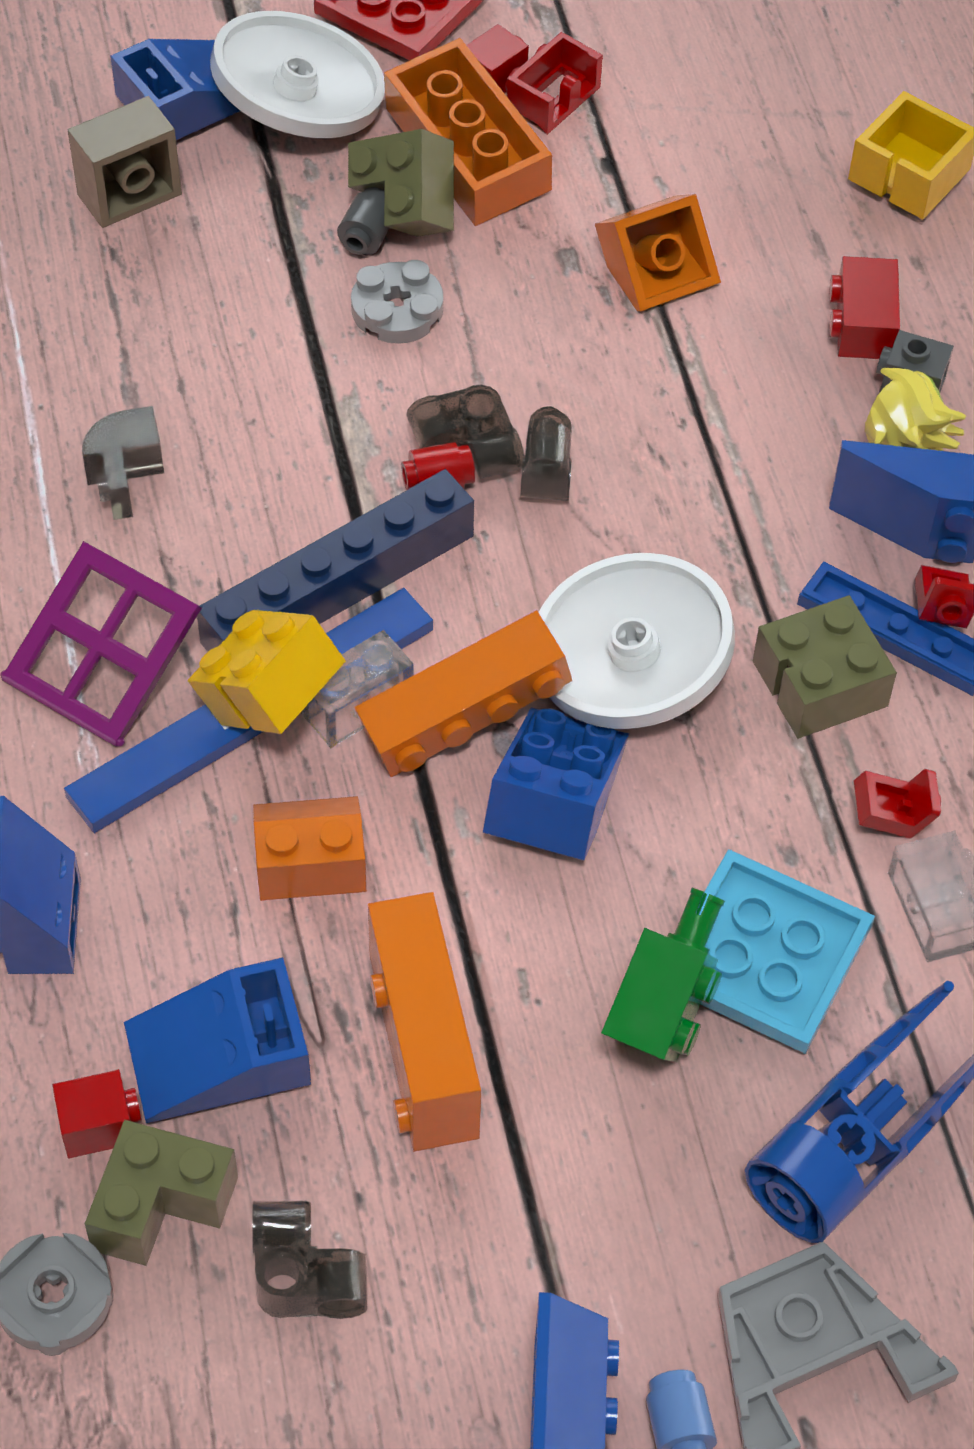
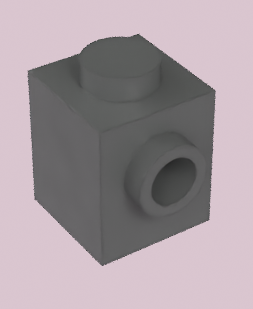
(917, 354)

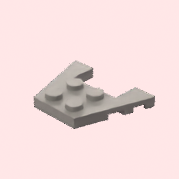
(807, 1320)

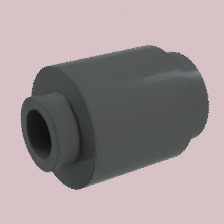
(363, 223)

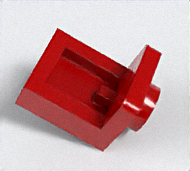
(944, 596)
(896, 804)

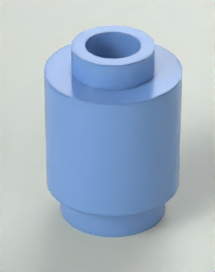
(680, 1412)

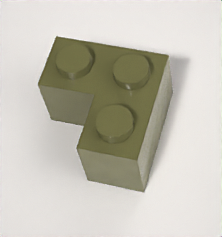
(414, 173)
(157, 1176)

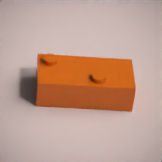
(495, 149)
(423, 1023)

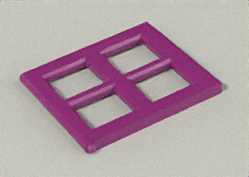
(101, 644)

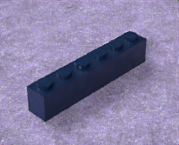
(351, 559)

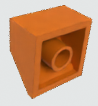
(659, 251)
(309, 848)

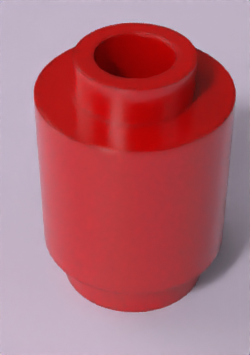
(433, 459)

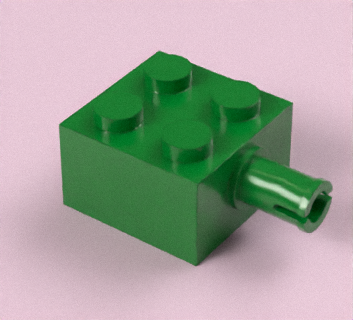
(667, 984)

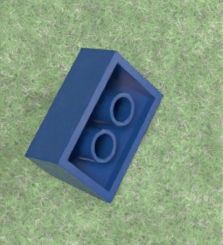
(571, 1377)

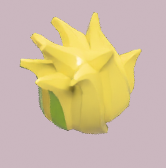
(912, 414)

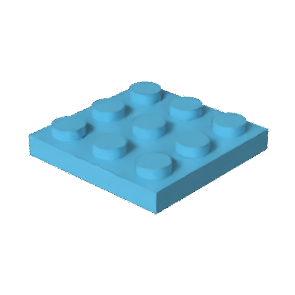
(779, 949)

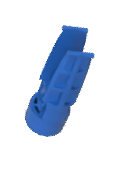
(803, 1172)

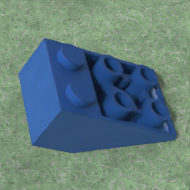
(175, 78)
(554, 783)
(36, 896)
(219, 1043)

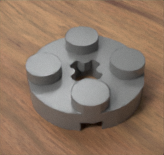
(394, 280)
(61, 1324)

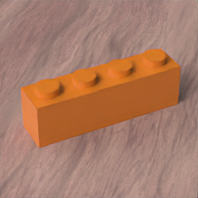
(464, 694)

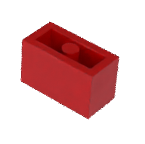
(866, 306)

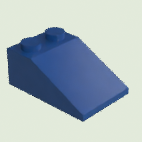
(909, 497)

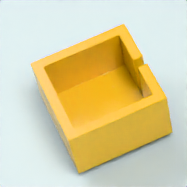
(912, 154)
(266, 670)

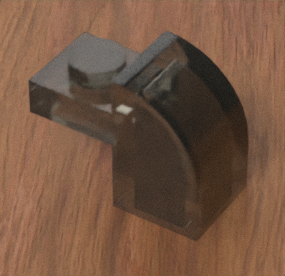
(122, 449)

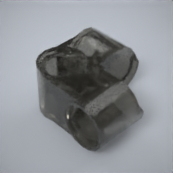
(472, 419)
(547, 456)
(327, 1280)

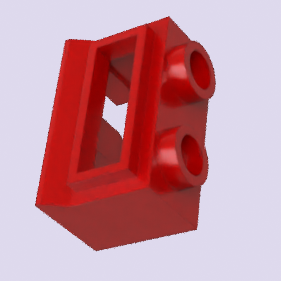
(559, 57)

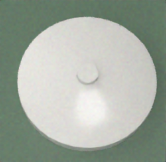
(297, 74)
(639, 639)

